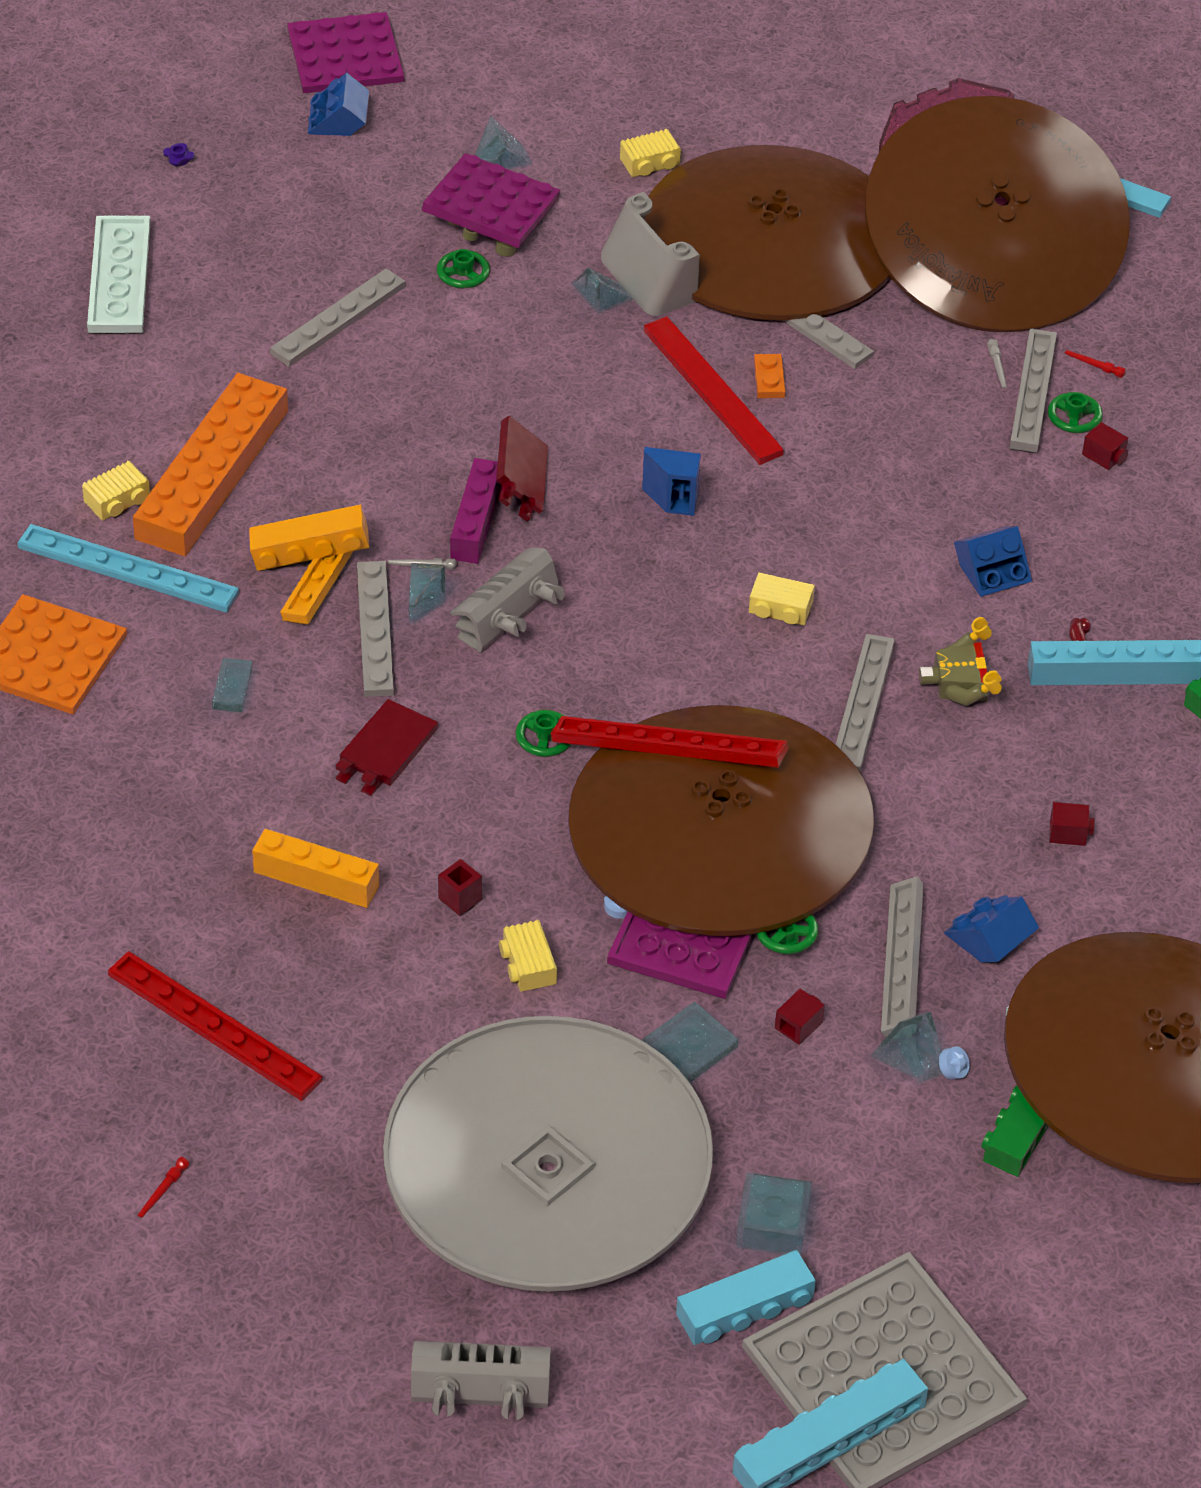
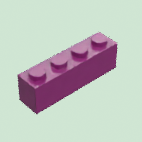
(475, 512)

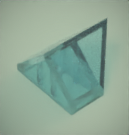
(501, 147)
(600, 291)
(426, 590)
(912, 1048)

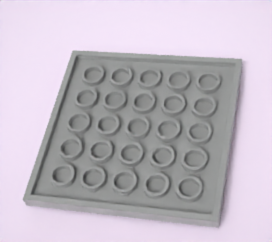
(875, 1323)

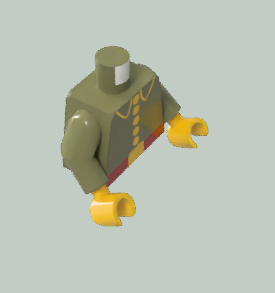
(962, 669)

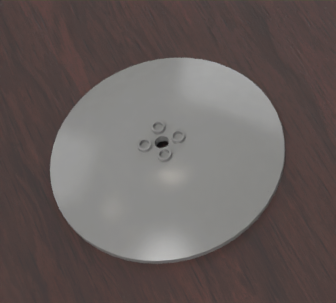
(562, 1092)

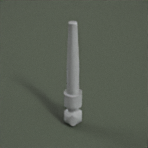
(996, 355)
(450, 564)

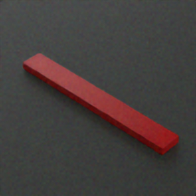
(713, 390)
(670, 741)
(215, 1026)

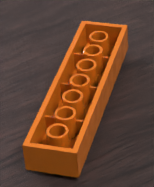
(210, 464)

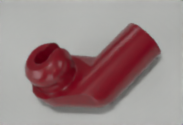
(1078, 629)

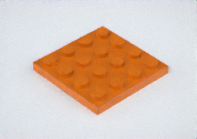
(54, 652)

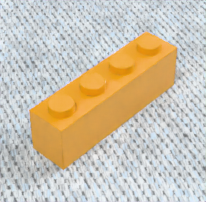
(309, 537)
(316, 868)

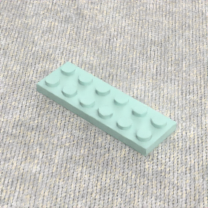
(119, 274)

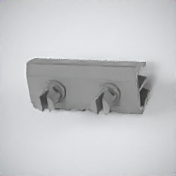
(507, 598)
(480, 1375)

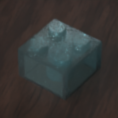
(773, 1214)

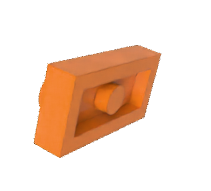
(769, 376)

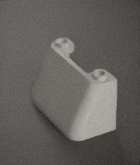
(648, 269)

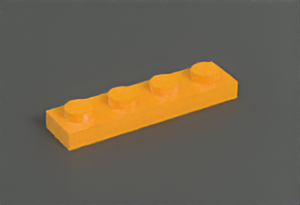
(313, 588)

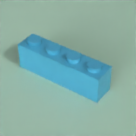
(745, 1298)

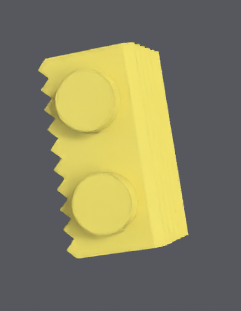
(650, 153)
(116, 490)
(781, 599)
(528, 956)

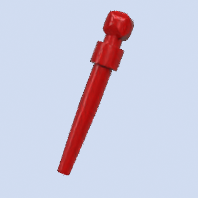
(1106, 367)
(171, 1176)

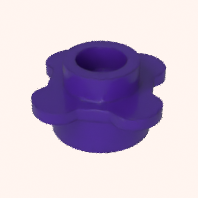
(178, 154)

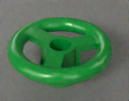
(463, 265)
(1076, 406)
(542, 723)
(787, 937)

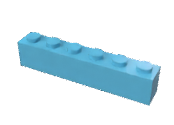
(1114, 662)
(831, 1428)

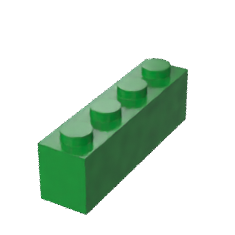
(1015, 1136)

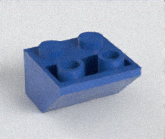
(339, 108)
(672, 479)
(994, 560)
(993, 927)

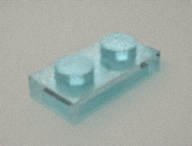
(232, 685)

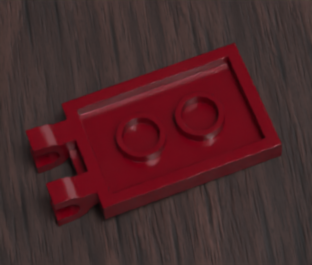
(521, 467)
(385, 746)

